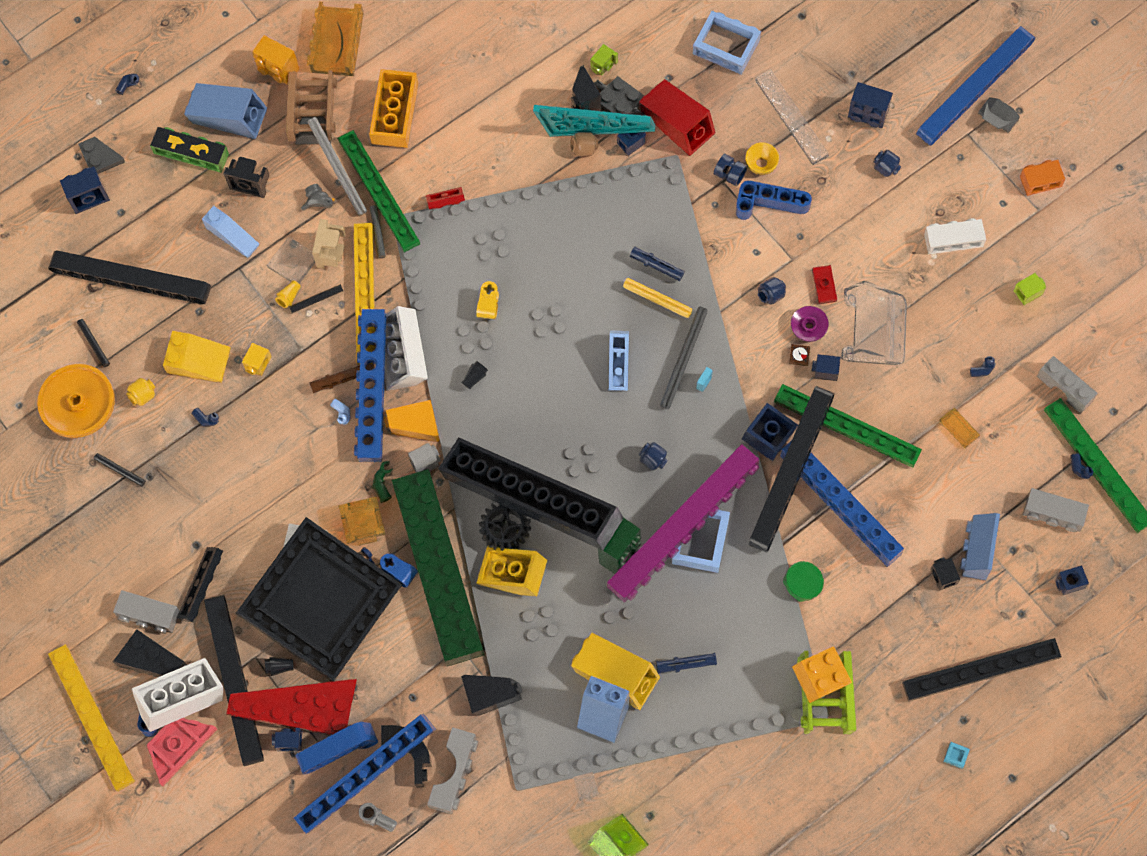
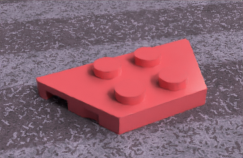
(176, 745)

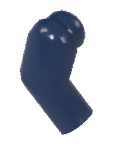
(985, 369)
(205, 420)
(1078, 469)

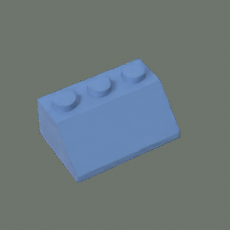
(980, 545)

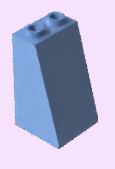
(226, 109)
(603, 709)

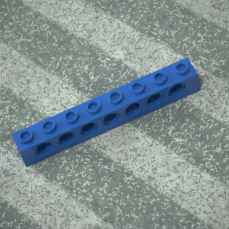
(377, 319)
(849, 510)
(364, 773)

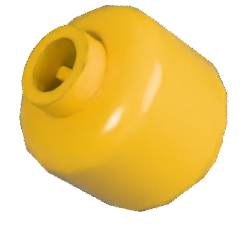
(140, 391)

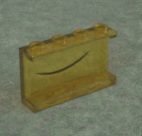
(335, 40)

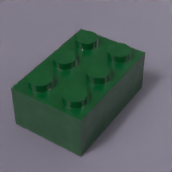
(621, 546)

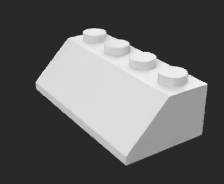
(403, 350)
(177, 694)

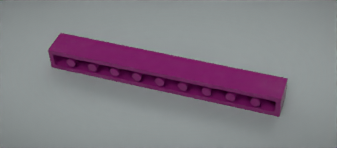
(683, 523)

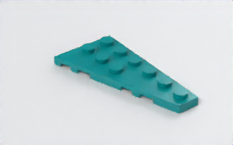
(569, 121)

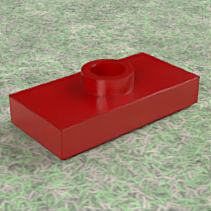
(824, 284)

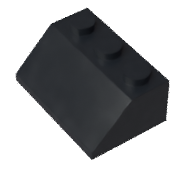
(585, 92)

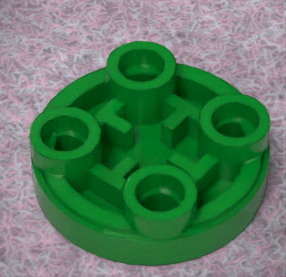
(803, 581)

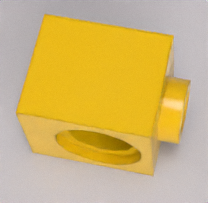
(256, 359)

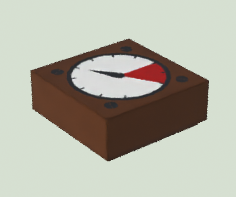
(799, 355)

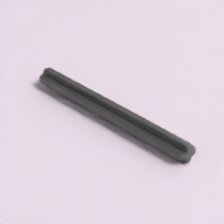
(683, 358)

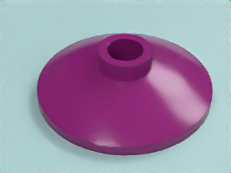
(813, 316)

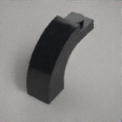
(419, 753)

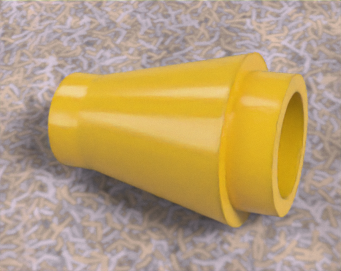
(287, 294)

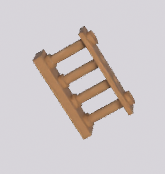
(294, 98)

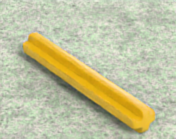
(657, 297)

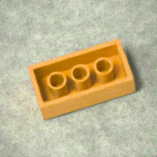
(394, 108)

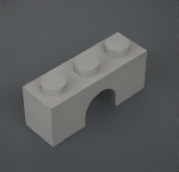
(1077, 391)

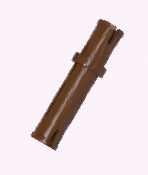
(333, 380)

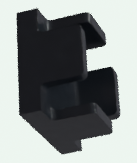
(241, 177)

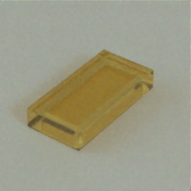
(959, 428)

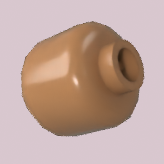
(583, 144)

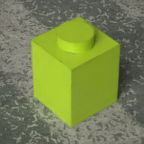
(1030, 288)

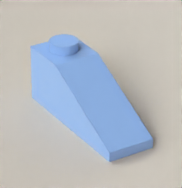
(229, 231)
(618, 360)

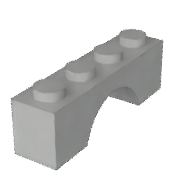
(445, 795)

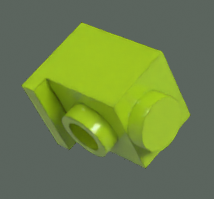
(603, 60)

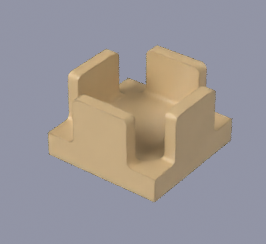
(326, 247)

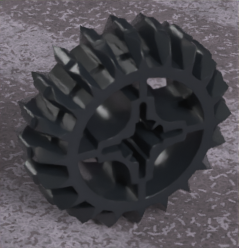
(497, 525)

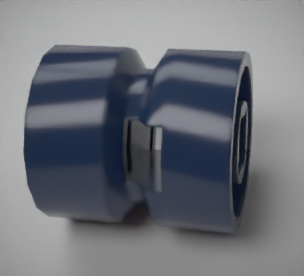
(735, 173)

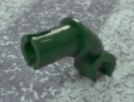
(378, 482)

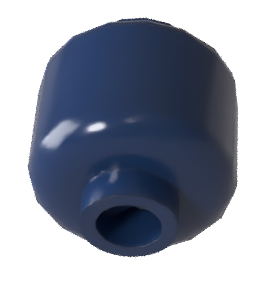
(887, 163)
(771, 290)
(653, 456)

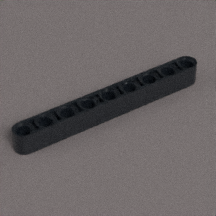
(129, 277)
(791, 469)
(232, 676)

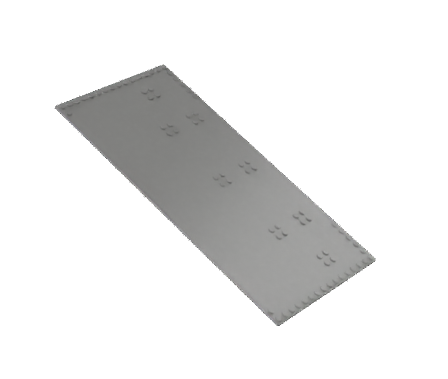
(548, 405)

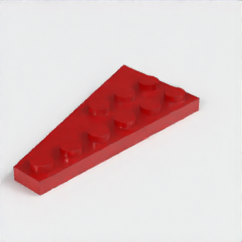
(310, 707)

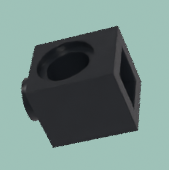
(945, 573)

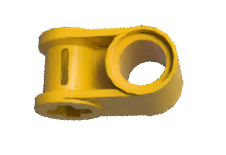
(488, 303)

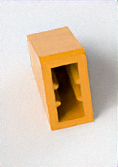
(413, 421)

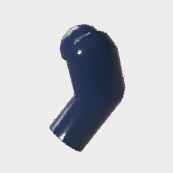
(127, 81)

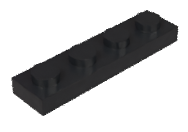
(200, 583)

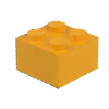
(275, 59)
(821, 674)

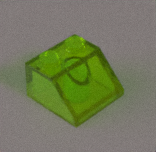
(618, 839)

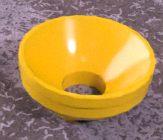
(762, 151)

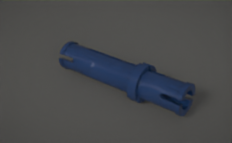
(656, 263)
(662, 666)

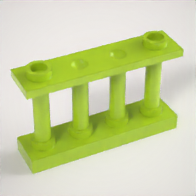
(845, 702)

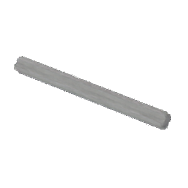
(337, 166)

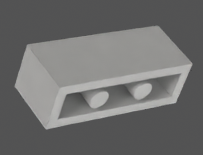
(1055, 510)
(146, 612)

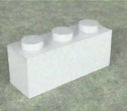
(954, 236)

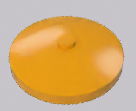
(76, 400)

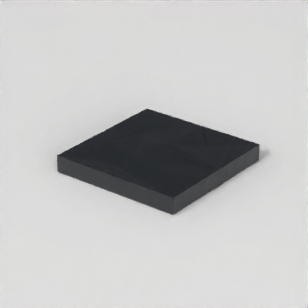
(319, 599)

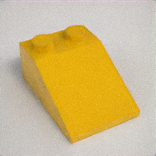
(196, 357)
(512, 571)

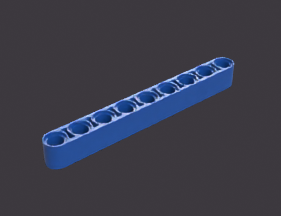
(975, 86)

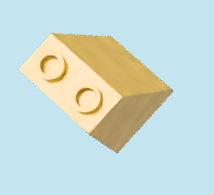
(616, 666)

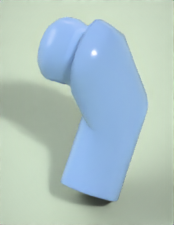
(343, 411)

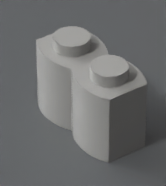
(424, 458)

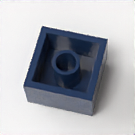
(870, 105)
(84, 190)
(769, 431)

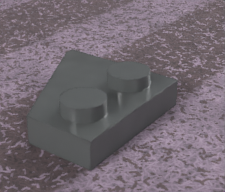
(99, 155)

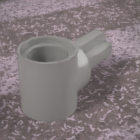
(378, 818)

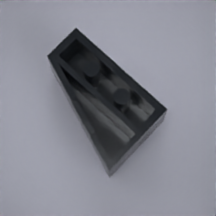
(147, 656)

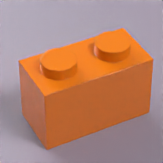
(1042, 177)

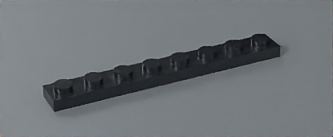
(981, 669)

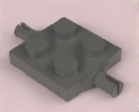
(619, 97)

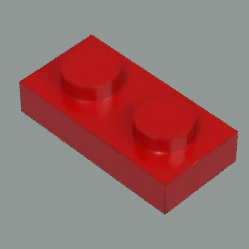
(444, 198)

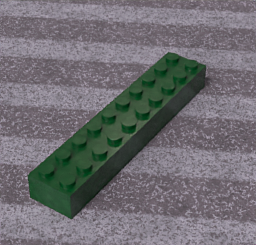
(437, 568)

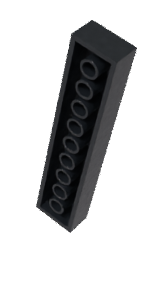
(531, 493)

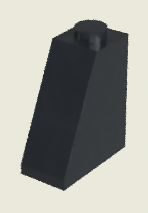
(490, 692)

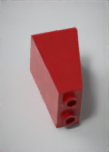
(678, 116)

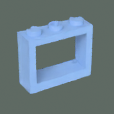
(721, 57)
(703, 564)

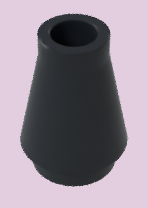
(474, 375)
(278, 665)

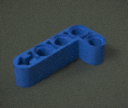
(773, 201)
(336, 746)

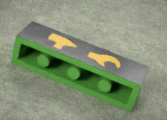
(189, 149)

